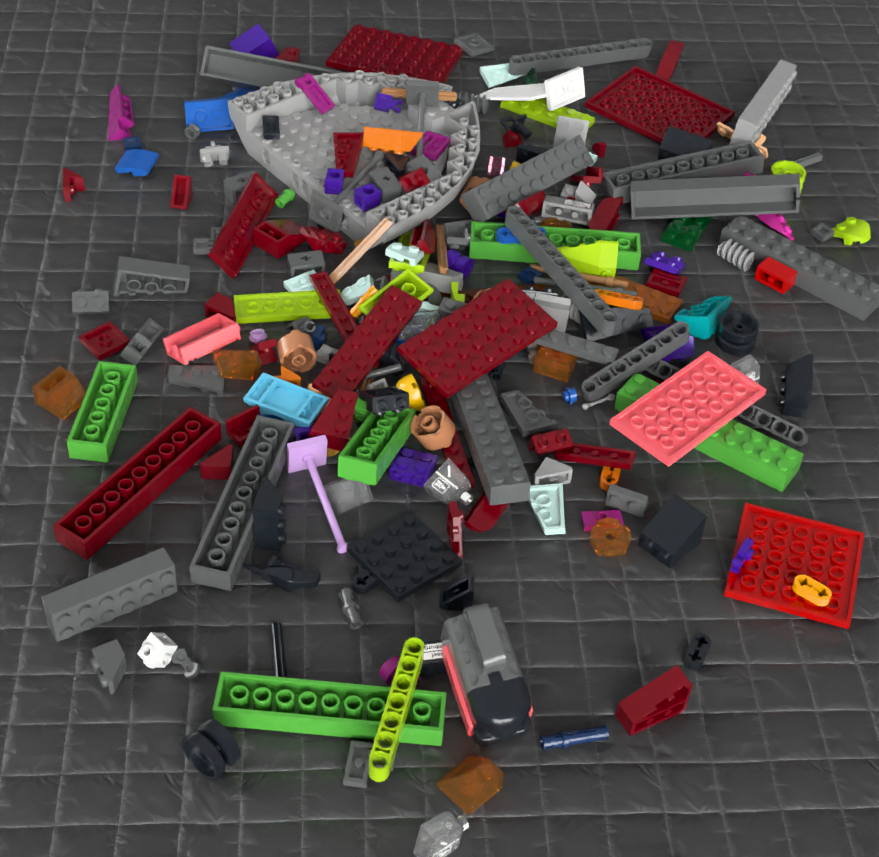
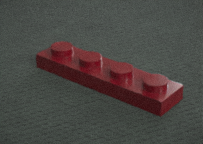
(597, 456)

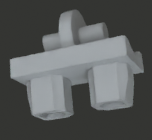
(213, 153)

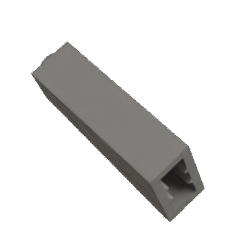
(432, 276)

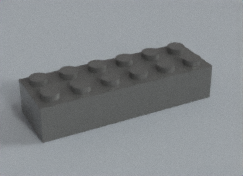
(109, 594)

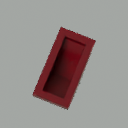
(181, 192)
(218, 465)

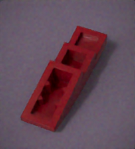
(670, 59)

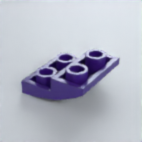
(667, 264)

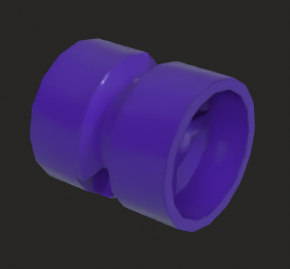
(458, 263)

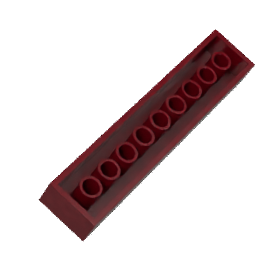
(137, 483)

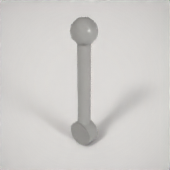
(610, 397)

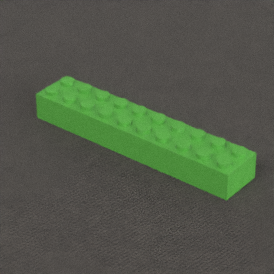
(485, 246)
(733, 443)
(322, 708)

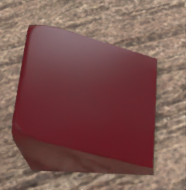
(511, 139)

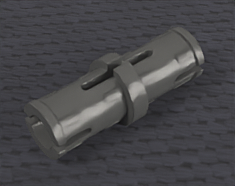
(350, 608)

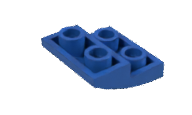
(137, 162)

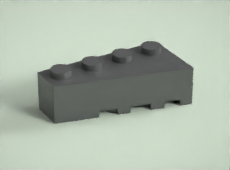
(149, 276)

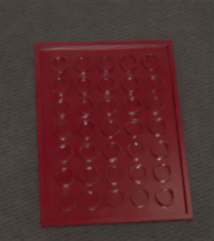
(416, 57)
(653, 104)

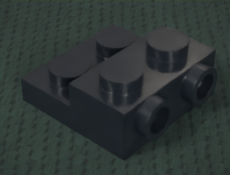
(385, 399)

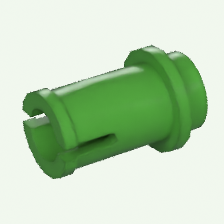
(288, 195)

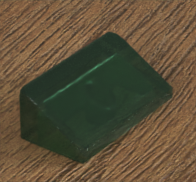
(531, 78)

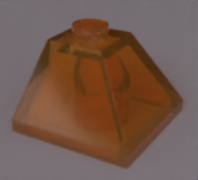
(237, 363)
(472, 783)

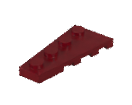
(347, 151)

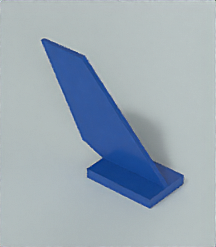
(212, 113)

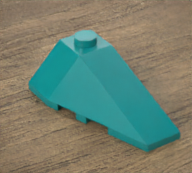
(705, 317)

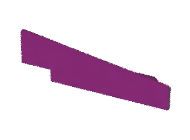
(120, 115)

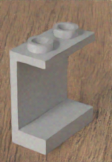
(556, 307)

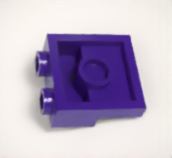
(412, 466)

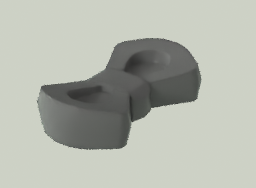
(181, 657)

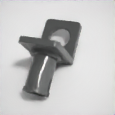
(303, 325)

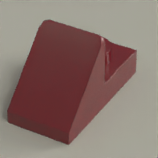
(414, 180)
(71, 183)
(266, 351)

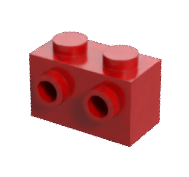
(775, 275)

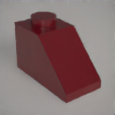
(220, 304)

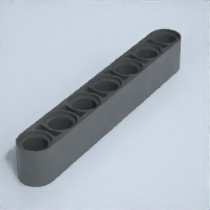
(626, 364)

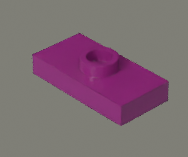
(590, 518)

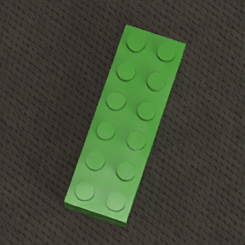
(102, 412)
(375, 446)

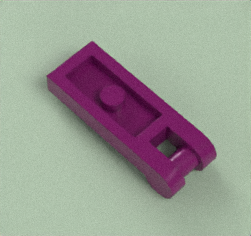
(315, 93)

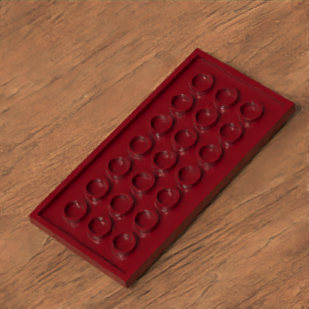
(477, 337)

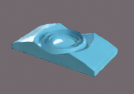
(286, 400)

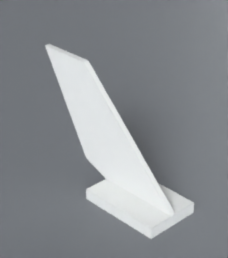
(558, 90)

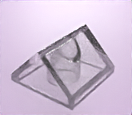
(347, 494)

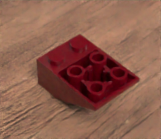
(278, 236)

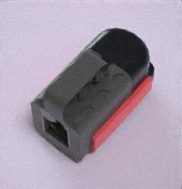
(486, 676)

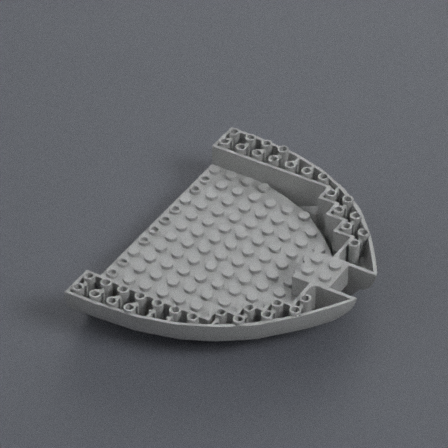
(308, 144)

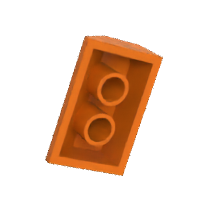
(390, 139)

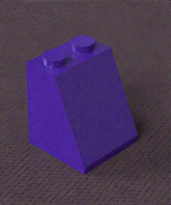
(255, 42)

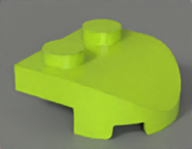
(852, 231)

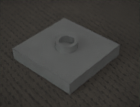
(474, 44)

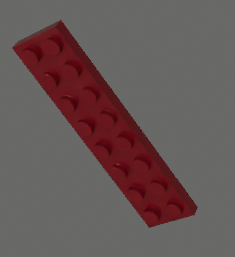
(237, 233)
(368, 342)

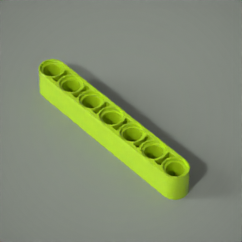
(396, 716)

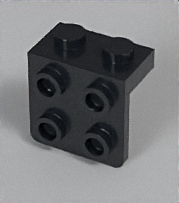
(528, 152)

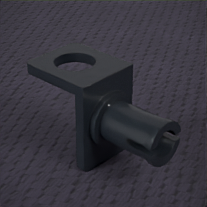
(518, 125)

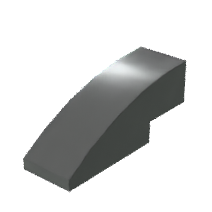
(142, 341)

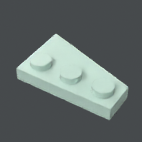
(496, 74)
(548, 507)

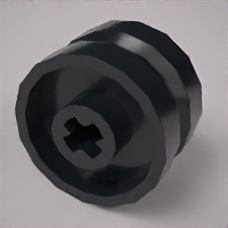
(737, 332)
(211, 749)

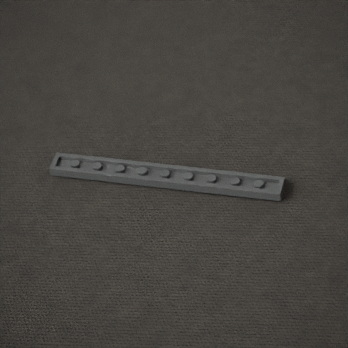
(555, 339)

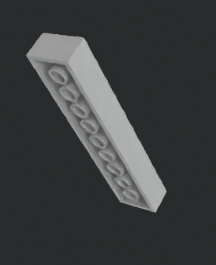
(764, 103)

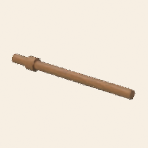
(609, 281)

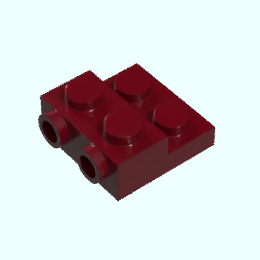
(324, 239)

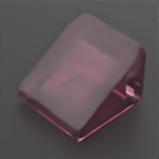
(496, 166)

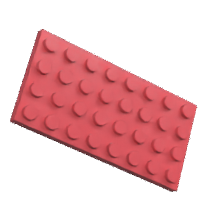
(687, 408)

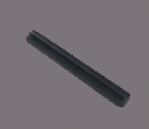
(278, 650)

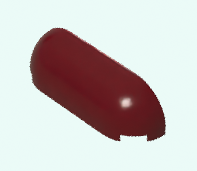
(532, 204)
(606, 214)
(424, 237)
(482, 515)

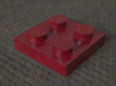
(104, 340)

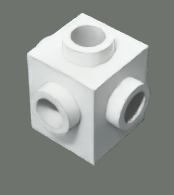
(157, 650)

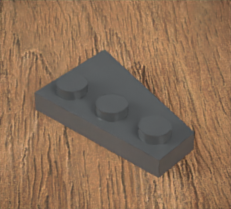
(197, 376)
(524, 415)

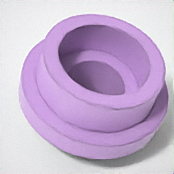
(258, 336)

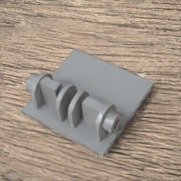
(569, 128)

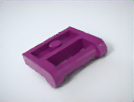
(435, 147)

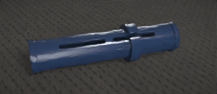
(564, 739)

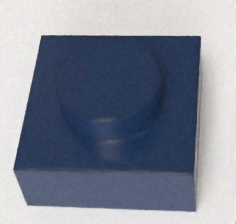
(132, 143)
(528, 275)
(319, 336)

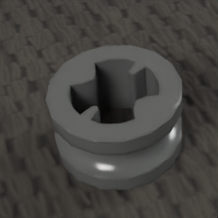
(192, 131)

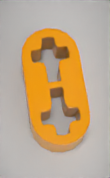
(811, 590)

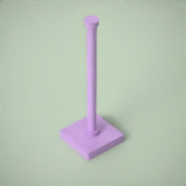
(309, 455)

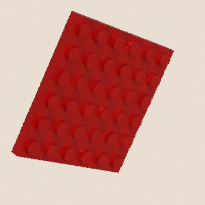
(791, 547)

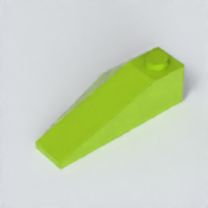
(593, 259)
(407, 282)

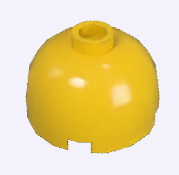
(410, 385)

